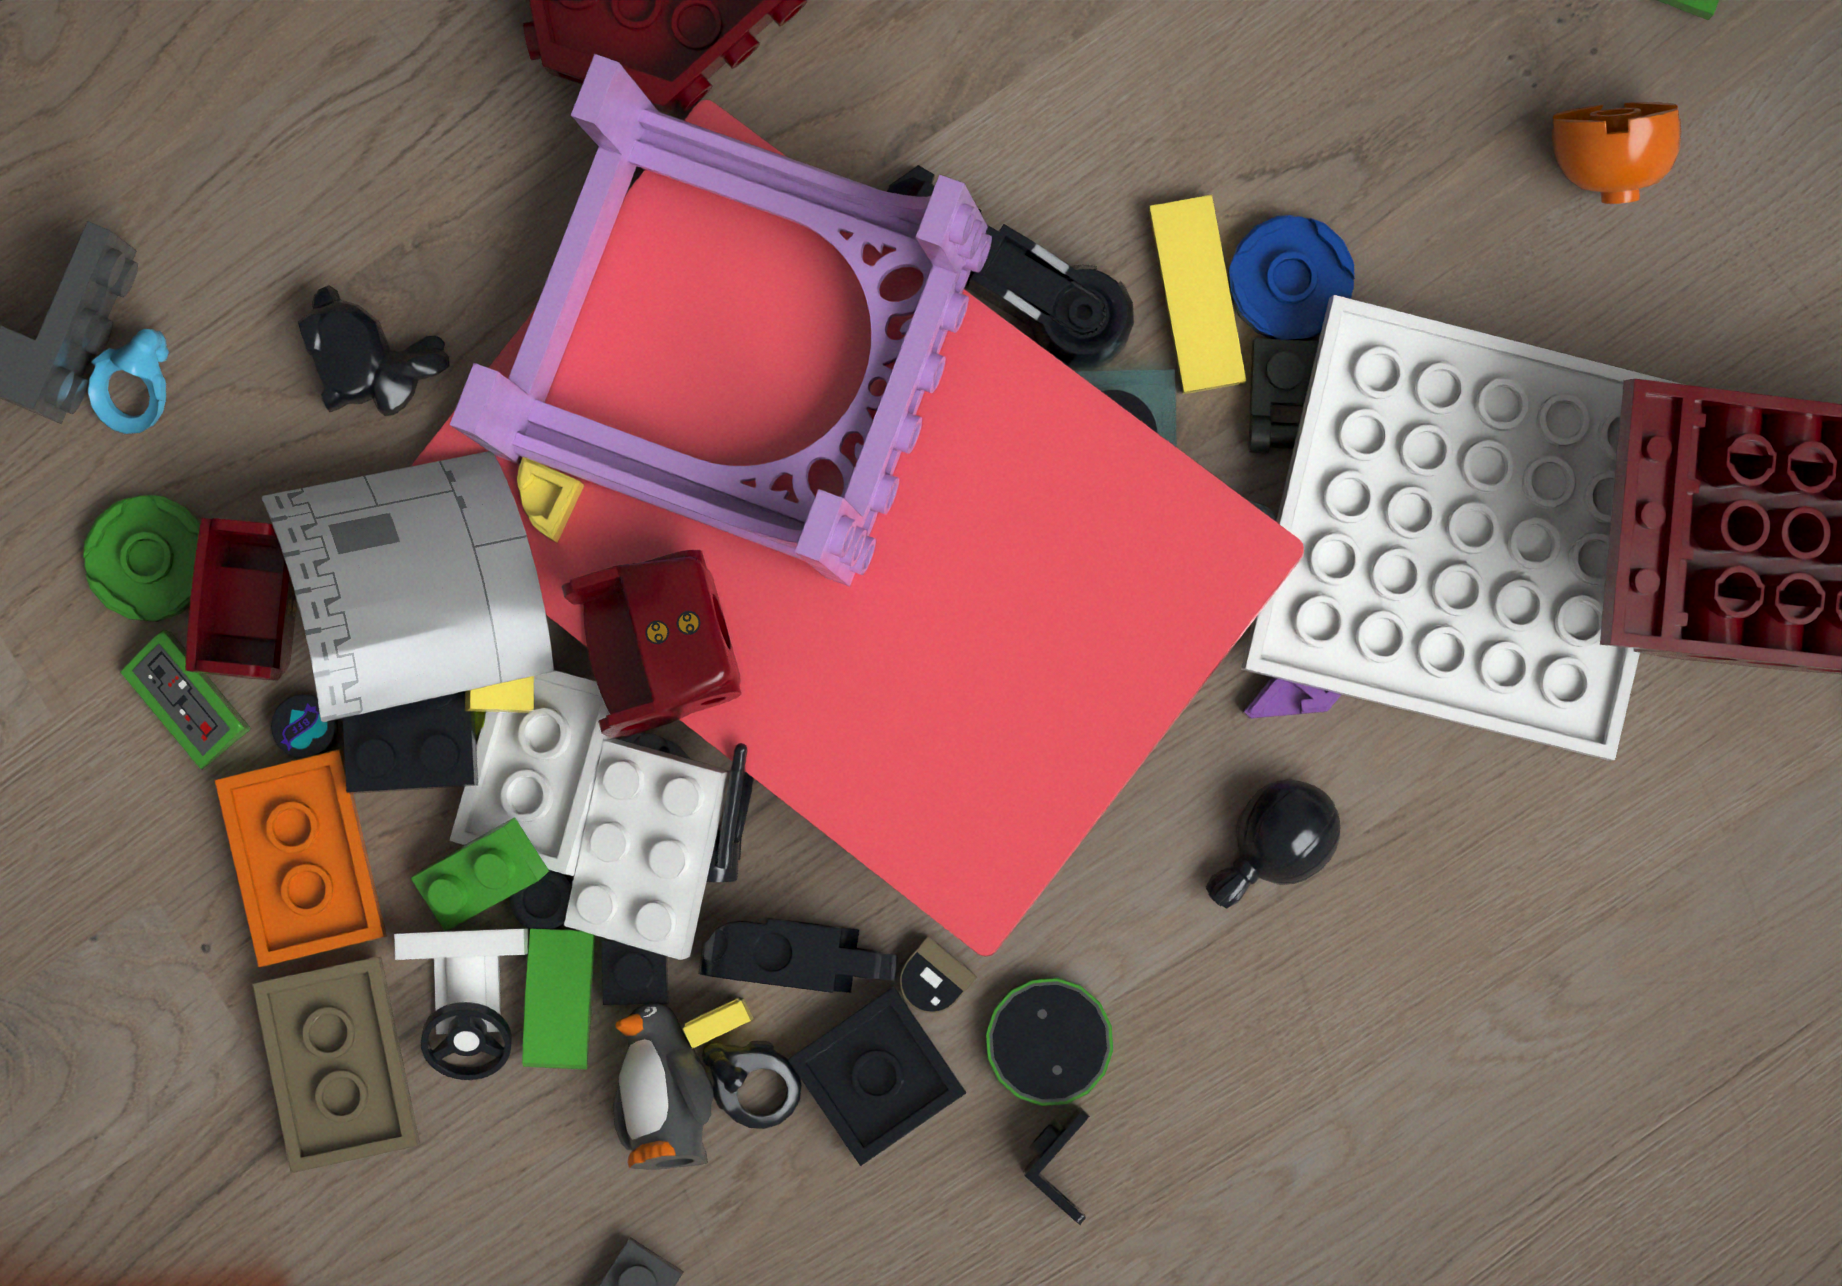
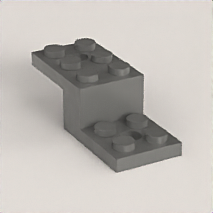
(48, 371)

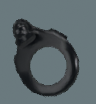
(729, 1070)

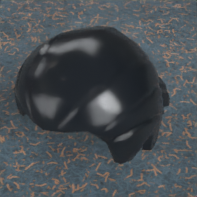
(1281, 837)

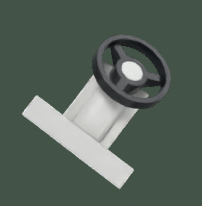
(465, 994)

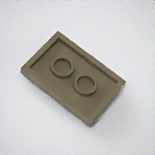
(336, 1064)

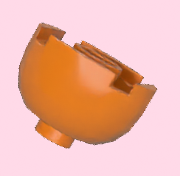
(1617, 147)

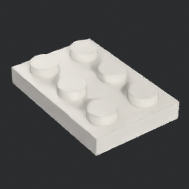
(539, 770)
(647, 848)

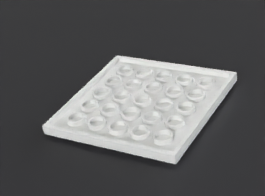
(1453, 531)

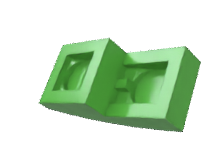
(558, 999)

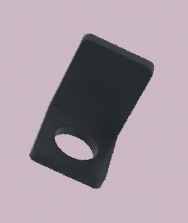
(1046, 1147)

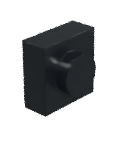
(633, 975)

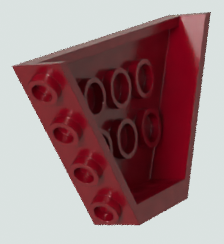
(659, 43)

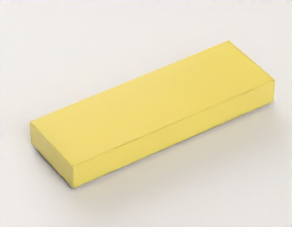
(1197, 294)

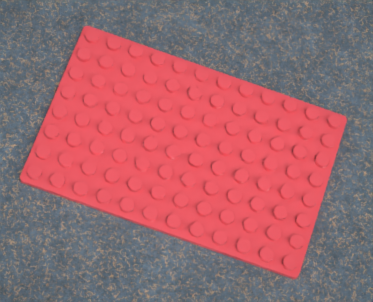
(1026, 596)

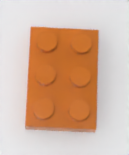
(300, 858)

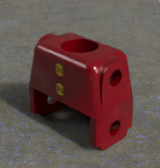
(240, 602)
(656, 641)

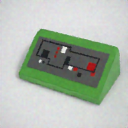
(184, 700)

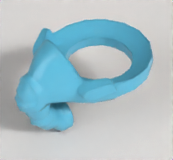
(140, 359)

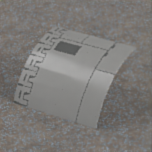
(412, 584)

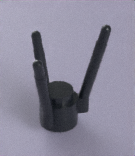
(729, 834)

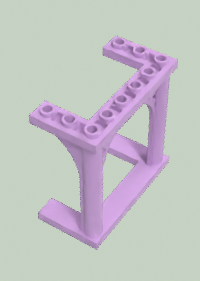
(932, 233)

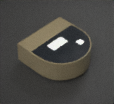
(933, 978)

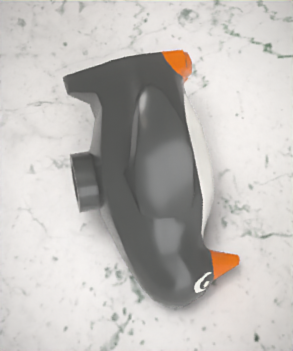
(661, 1092)

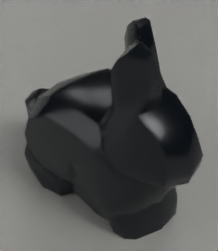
(357, 359)

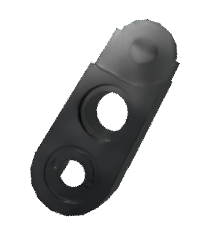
(793, 955)

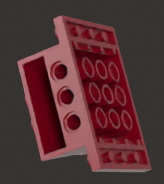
(1726, 529)

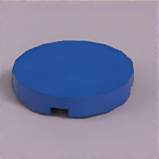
(1287, 275)

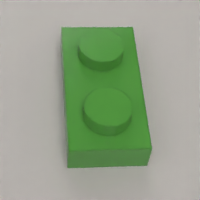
(480, 874)

